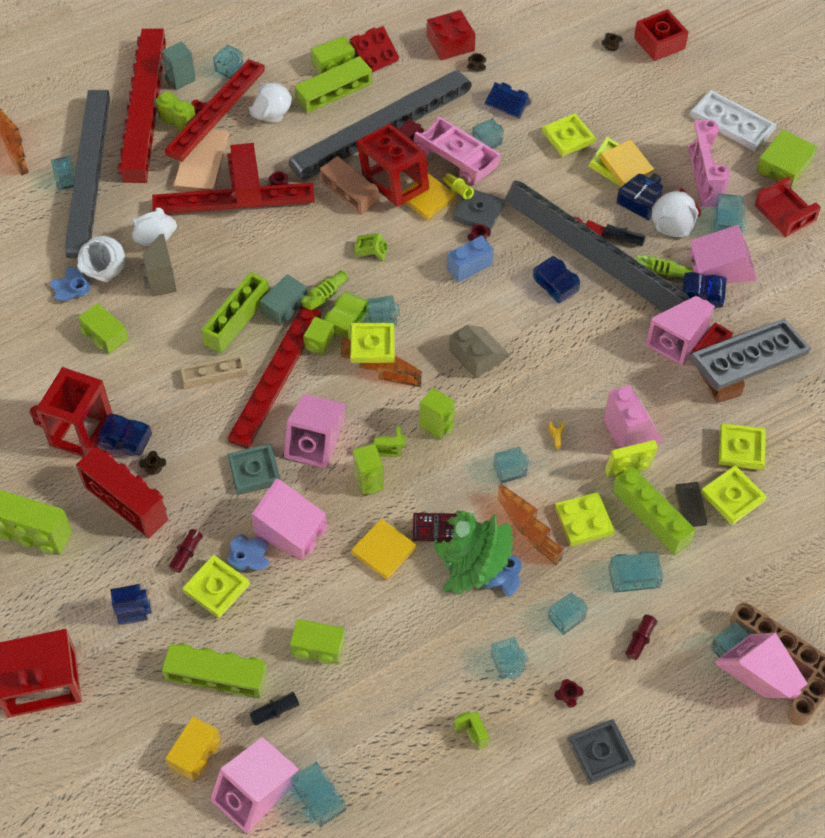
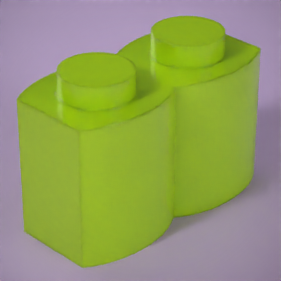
(174, 111)
(347, 310)

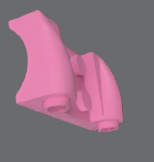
(460, 149)
(709, 177)

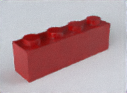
(244, 174)

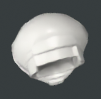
(271, 102)
(675, 214)
(151, 225)
(101, 258)

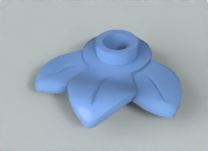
(72, 286)
(247, 553)
(508, 578)

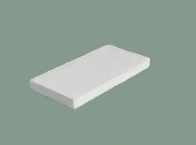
(734, 120)

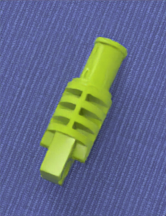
(663, 267)
(324, 290)

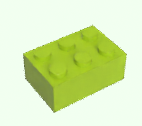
(33, 523)

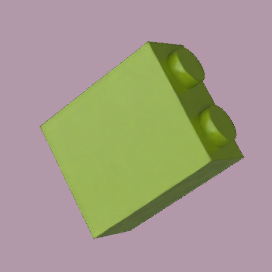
(786, 157)

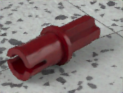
(185, 551)
(641, 637)

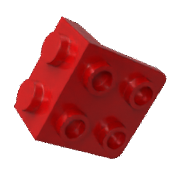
(375, 48)

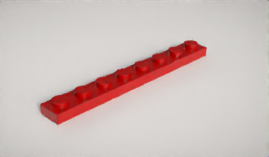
(214, 110)
(222, 199)
(272, 380)

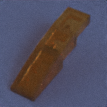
(12, 143)
(397, 372)
(524, 518)

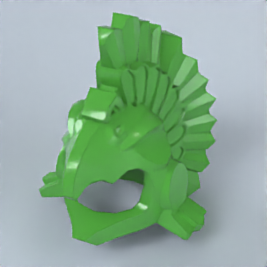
(474, 552)

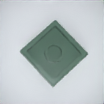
(253, 468)

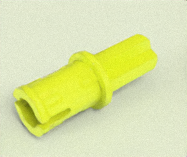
(458, 186)

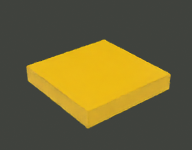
(626, 162)
(432, 200)
(384, 549)

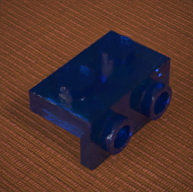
(508, 100)

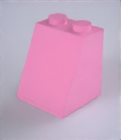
(724, 255)
(680, 329)
(629, 419)
(314, 430)
(288, 520)
(764, 666)
(253, 783)

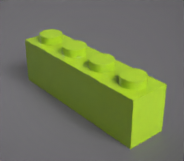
(333, 84)
(235, 313)
(653, 510)
(215, 670)

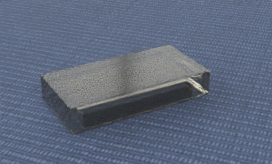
(691, 503)

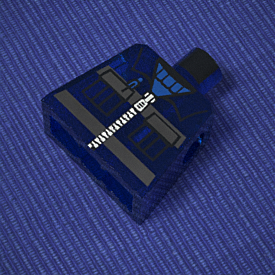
(640, 194)

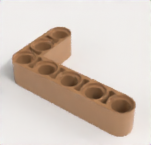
(797, 649)

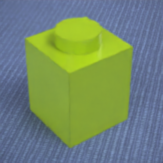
(319, 336)

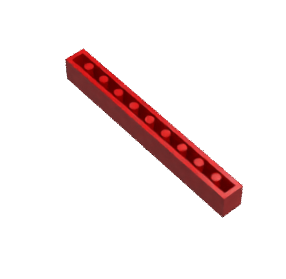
(142, 107)

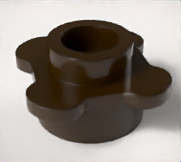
(611, 41)
(476, 62)
(154, 468)

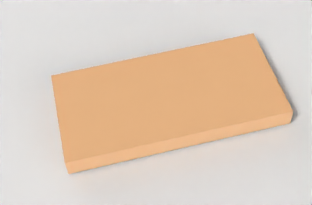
(202, 166)

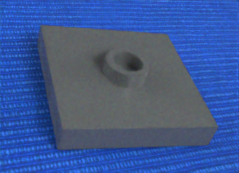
(479, 209)

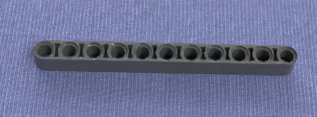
(409, 107)
(87, 172)
(594, 247)

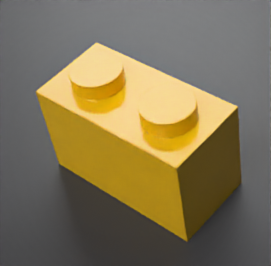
(193, 749)

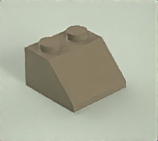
(158, 268)
(476, 349)

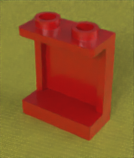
(785, 207)

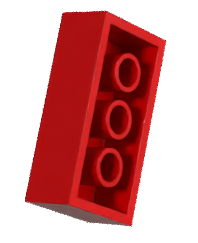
(122, 491)

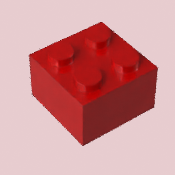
(450, 35)
(661, 35)

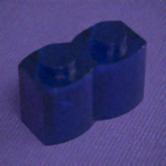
(556, 279)
(705, 287)
(124, 435)
(130, 604)

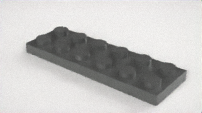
(749, 354)

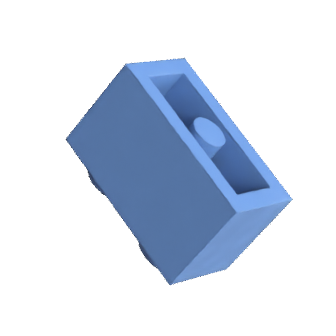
(470, 258)

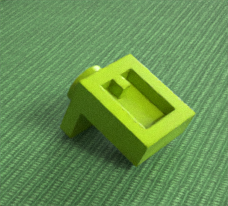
(371, 244)
(391, 446)
(476, 729)

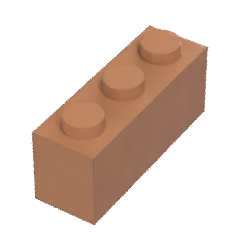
(349, 185)

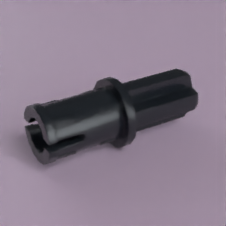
(624, 235)
(274, 709)

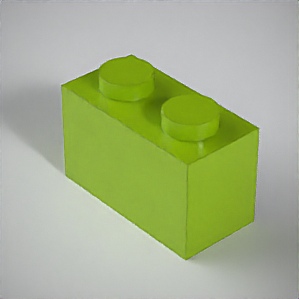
(332, 54)
(102, 328)
(437, 413)
(368, 469)
(317, 641)

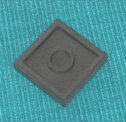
(601, 751)

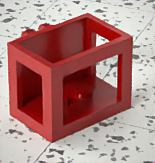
(394, 154)
(67, 403)
(36, 666)

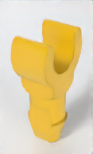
(556, 434)

